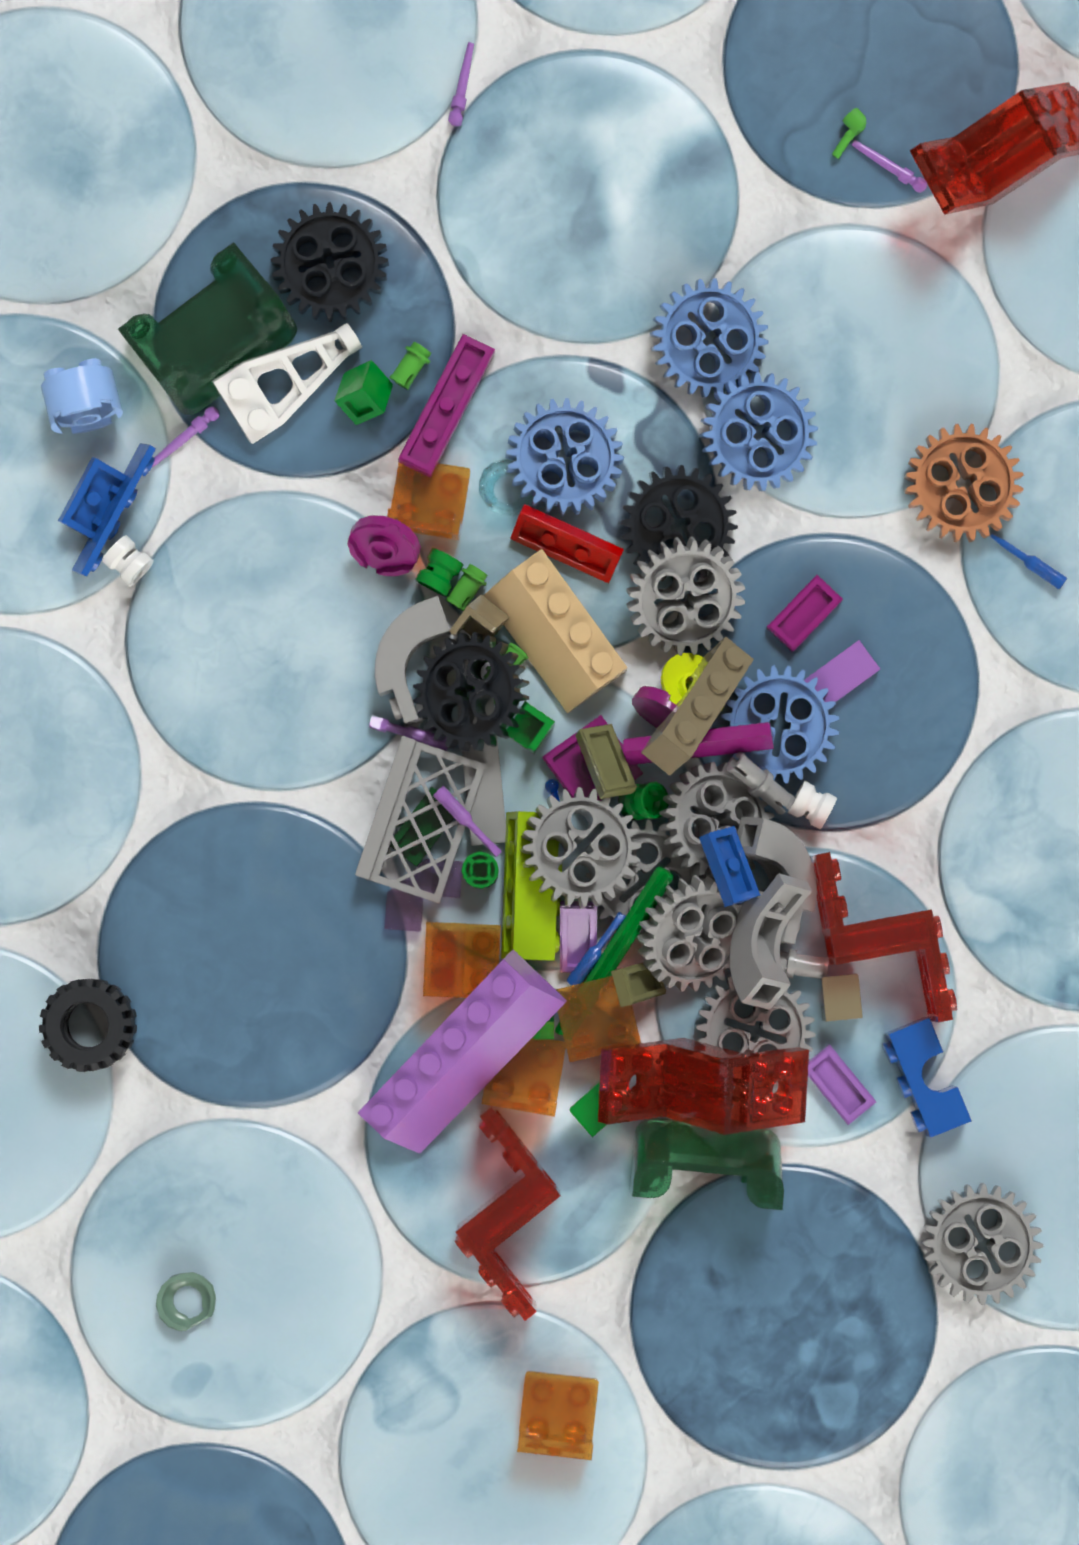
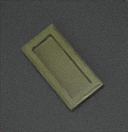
(606, 761)
(636, 984)

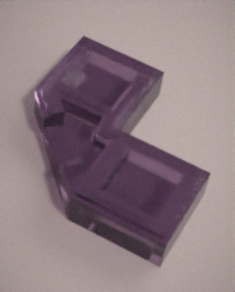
(406, 910)

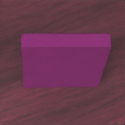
(570, 766)

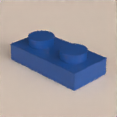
(729, 866)

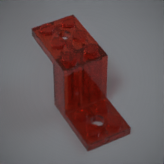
(1002, 148)
(884, 937)
(703, 1085)
(506, 1214)

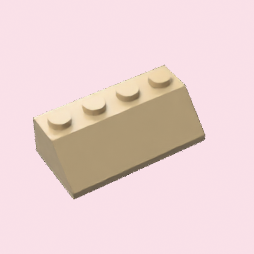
(556, 631)

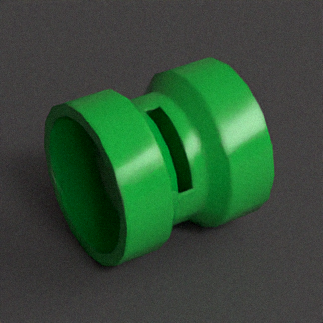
(439, 572)
(644, 801)
(484, 872)

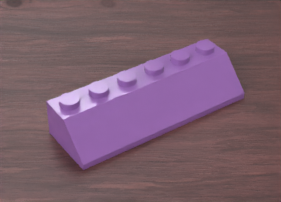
(463, 1054)

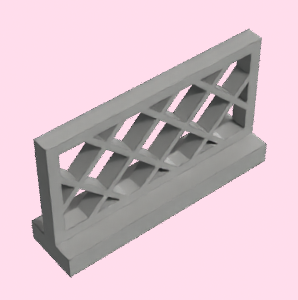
(389, 811)

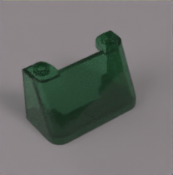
(211, 332)
(674, 1145)

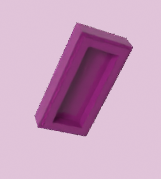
(804, 613)

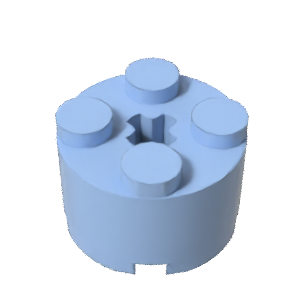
(81, 397)

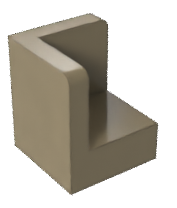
(480, 617)
(841, 998)

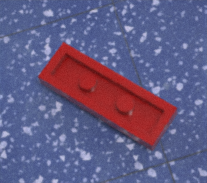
(566, 543)

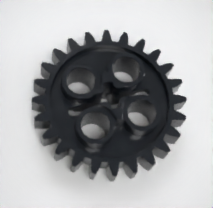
(321, 230)
(706, 508)
(501, 685)

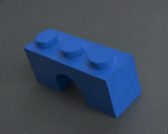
(934, 1109)

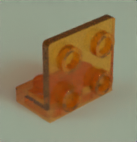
(431, 504)
(595, 1019)
(529, 1079)
(558, 1415)

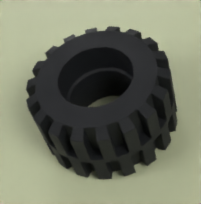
(56, 1021)

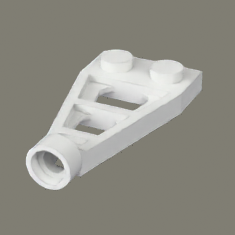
(248, 403)

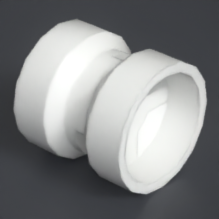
(127, 560)
(812, 805)

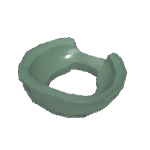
(165, 1300)

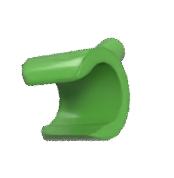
(856, 123)

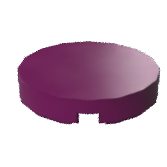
(384, 545)
(652, 704)

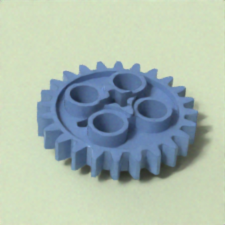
(733, 315)
(779, 406)
(596, 451)
(813, 729)

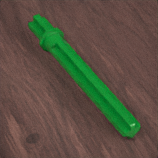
(629, 928)

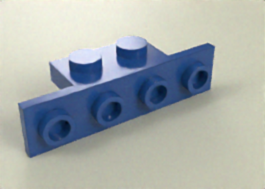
(100, 501)

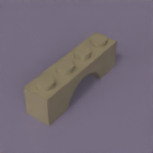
(693, 716)

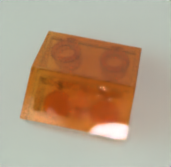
(458, 957)

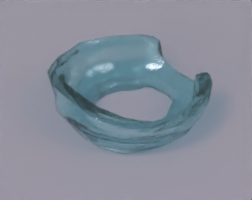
(486, 490)

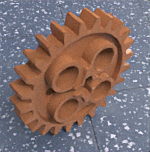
(994, 471)

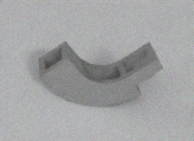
(402, 638)
(783, 853)
(757, 940)

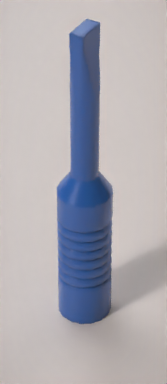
(1034, 564)
(593, 953)

